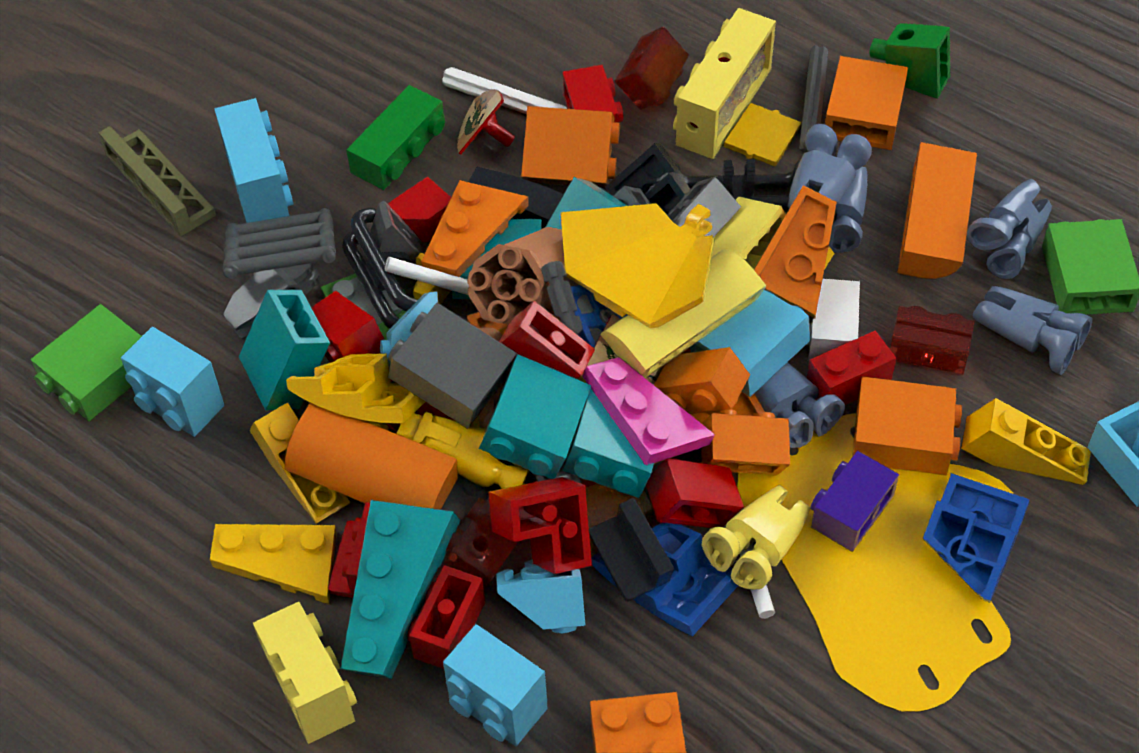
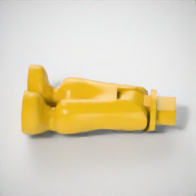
(463, 444)

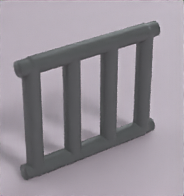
(279, 243)

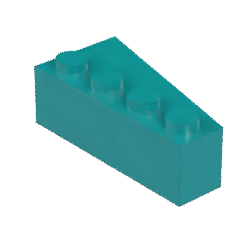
(394, 574)

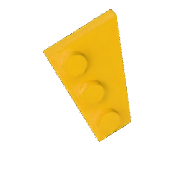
(281, 554)

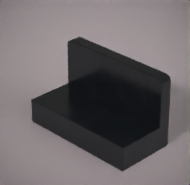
(631, 551)

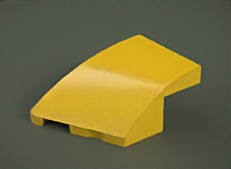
(357, 389)

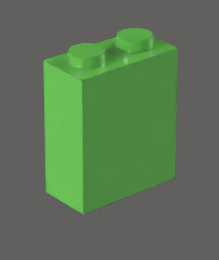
(1091, 267)
(87, 363)

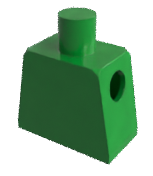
(922, 50)

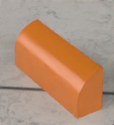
(937, 212)
(368, 461)

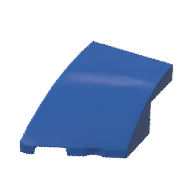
(976, 531)
(694, 587)

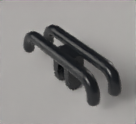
(745, 184)
(373, 274)

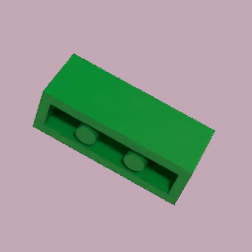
(396, 137)

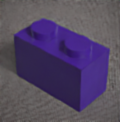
(853, 500)

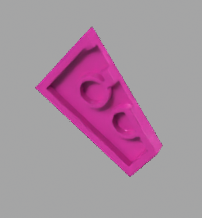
(644, 414)

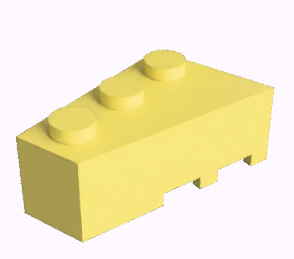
(306, 671)

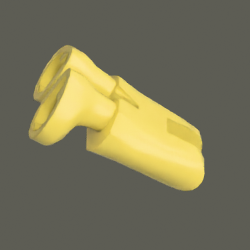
(760, 522)

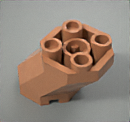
(511, 275)

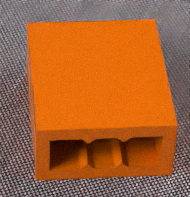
(866, 100)
(569, 145)
(907, 425)

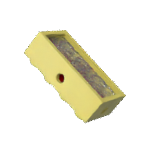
(724, 82)

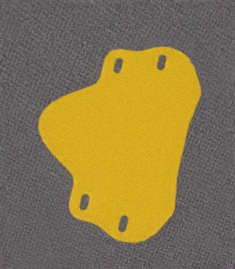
(892, 596)

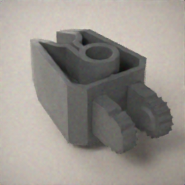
(248, 298)

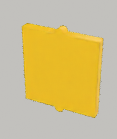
(762, 134)

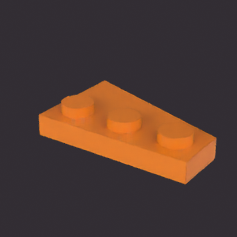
(469, 224)
(798, 251)

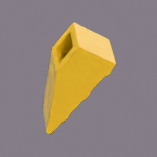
(273, 436)
(1023, 444)

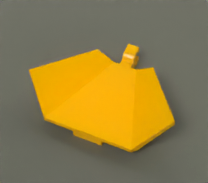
(639, 259)

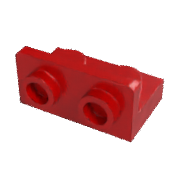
(348, 557)

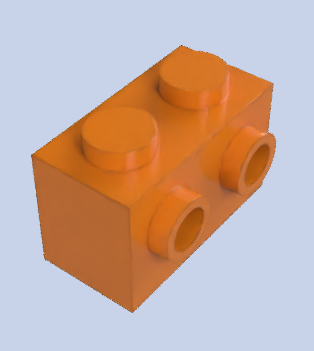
(704, 380)
(748, 442)

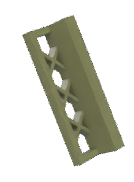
(154, 186)

